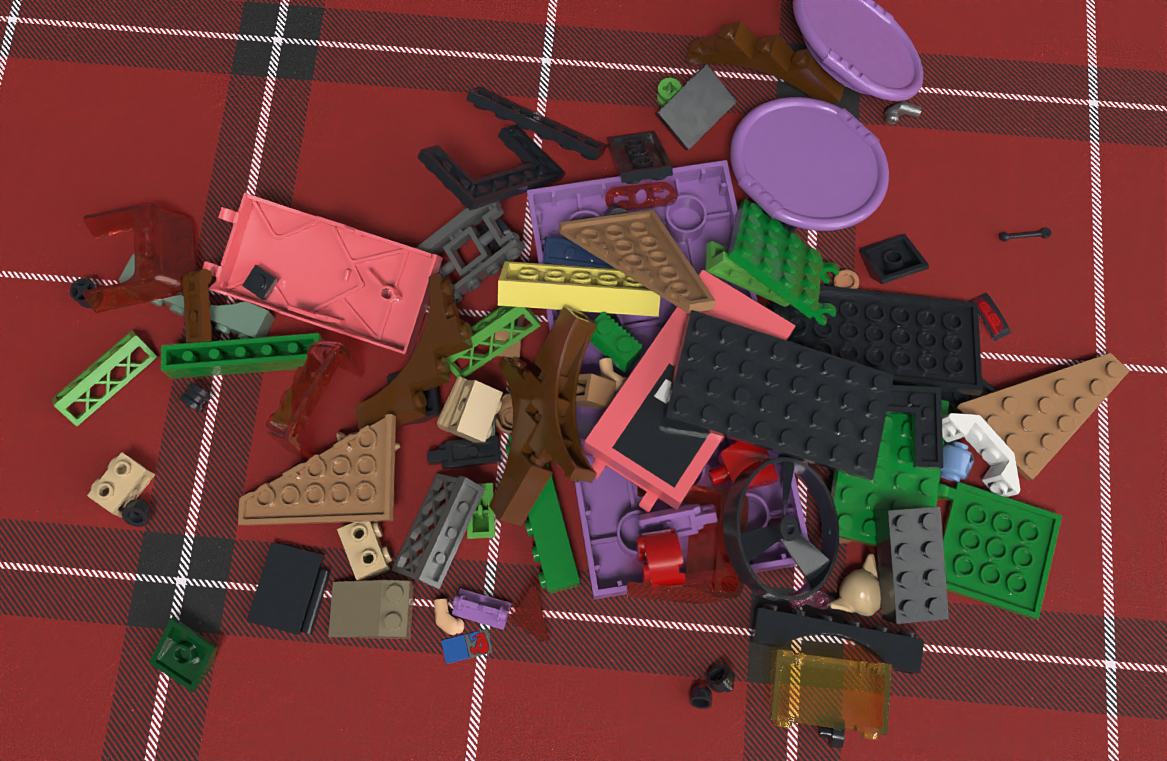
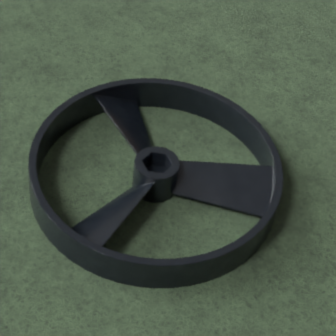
(746, 546)

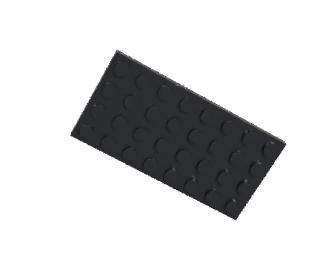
(900, 334)
(779, 396)

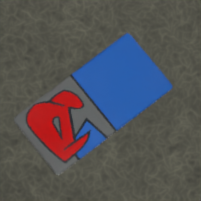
(466, 646)

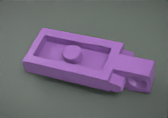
(685, 520)

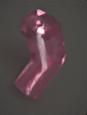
(818, 600)

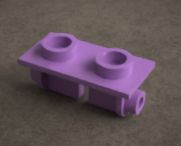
(481, 608)

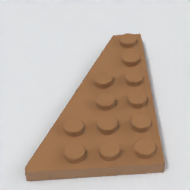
(645, 252)
(1047, 410)
(335, 487)

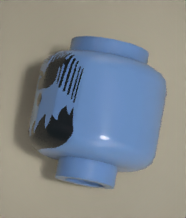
(956, 462)

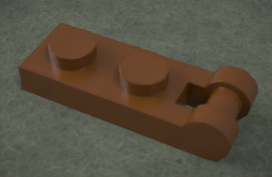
(197, 306)

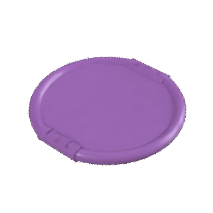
(861, 47)
(809, 163)

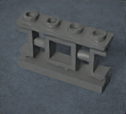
(459, 232)

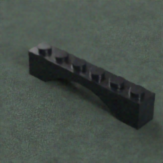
(778, 628)

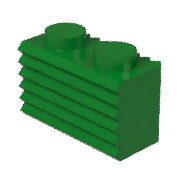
(615, 342)

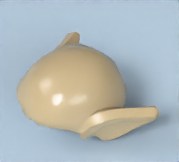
(860, 590)

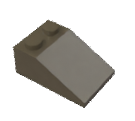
(372, 609)

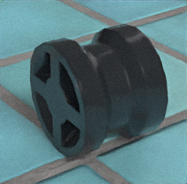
(77, 290)
(195, 397)

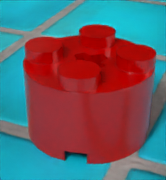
(661, 558)

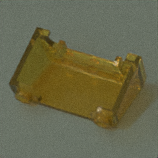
(830, 693)

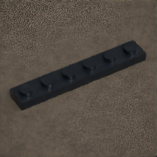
(530, 120)

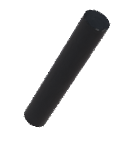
(315, 602)

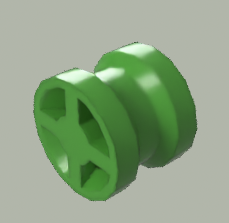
(665, 88)

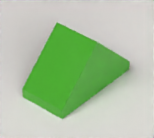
(483, 520)

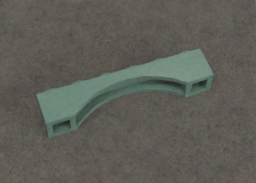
(240, 318)

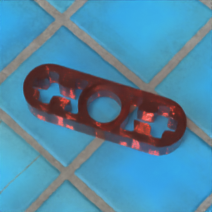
(650, 188)

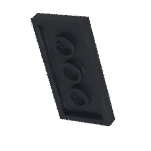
(639, 157)

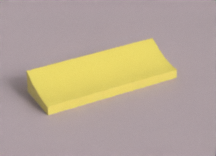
(574, 287)

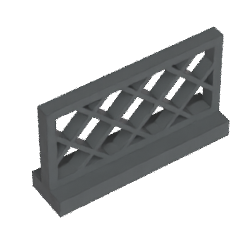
(444, 539)

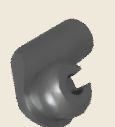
(892, 113)

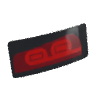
(991, 316)

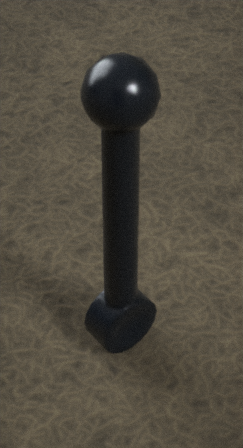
(1044, 233)

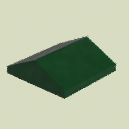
(184, 655)

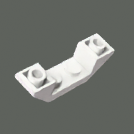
(1002, 474)

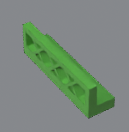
(728, 270)
(487, 327)
(96, 371)

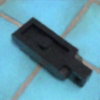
(466, 453)

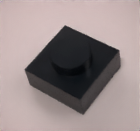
(260, 282)

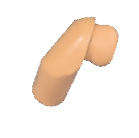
(607, 372)
(445, 620)

